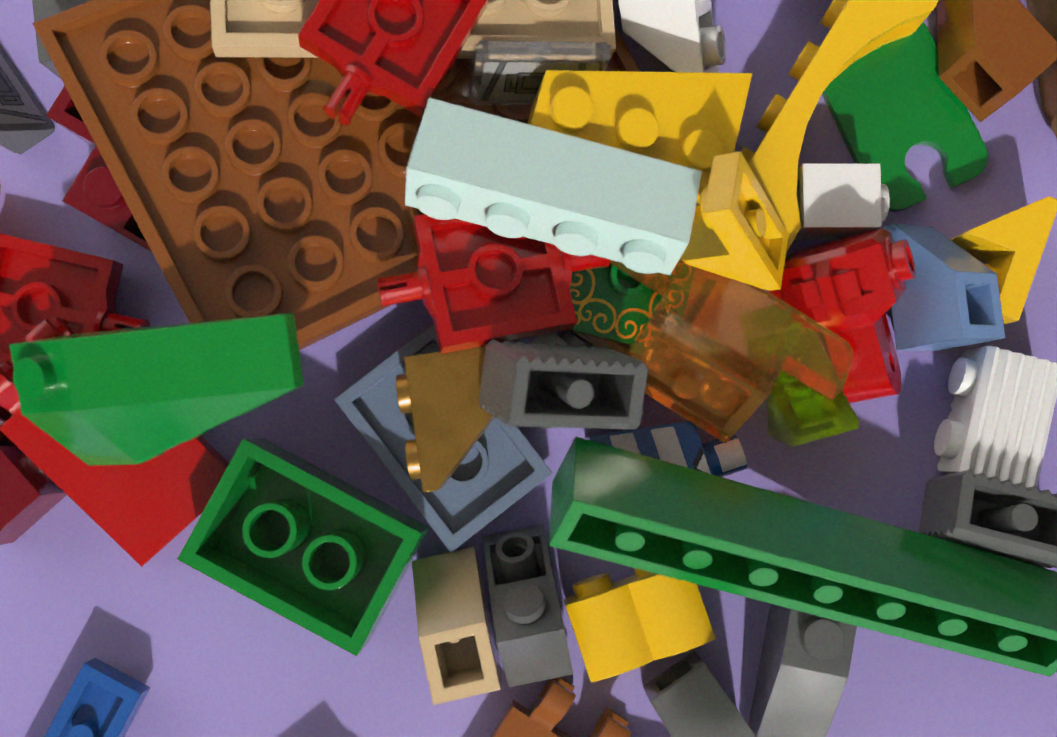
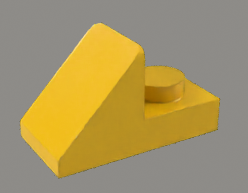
(737, 227)
(1012, 250)

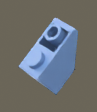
(949, 300)

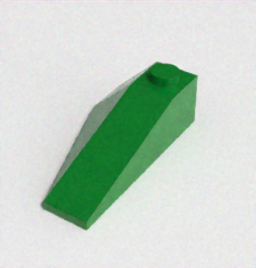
(153, 387)

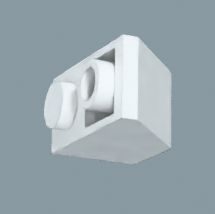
(676, 32)

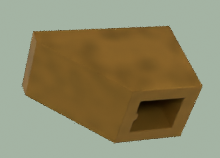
(445, 411)

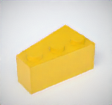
(652, 114)

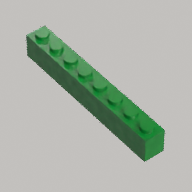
(802, 556)

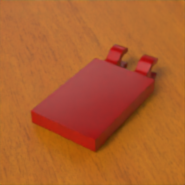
(134, 503)

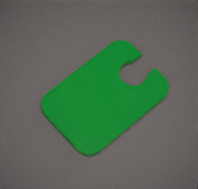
(900, 102)

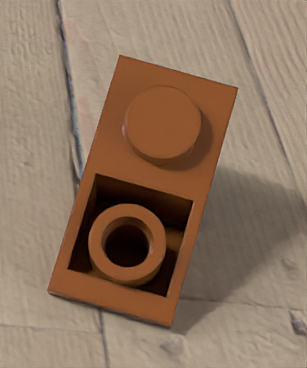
(990, 51)

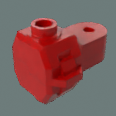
(849, 290)

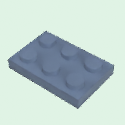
(483, 486)

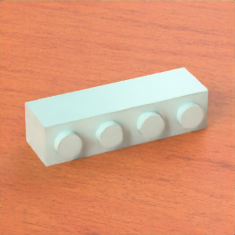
(551, 188)

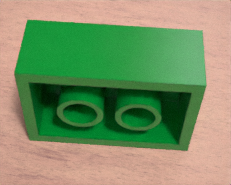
(303, 544)

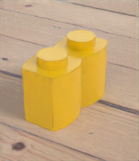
(635, 621)

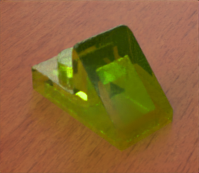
(803, 415)

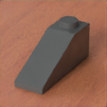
(800, 674)

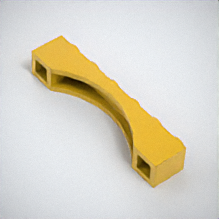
(854, 32)

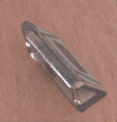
(514, 69)

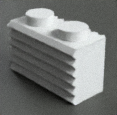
(998, 415)

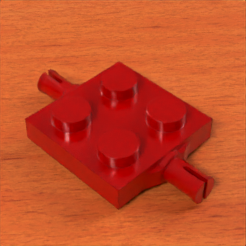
(388, 48)
(56, 282)
(487, 284)

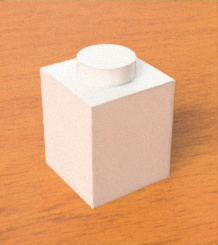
(840, 200)

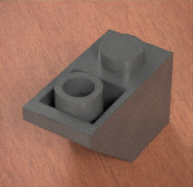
(525, 606)
(694, 702)

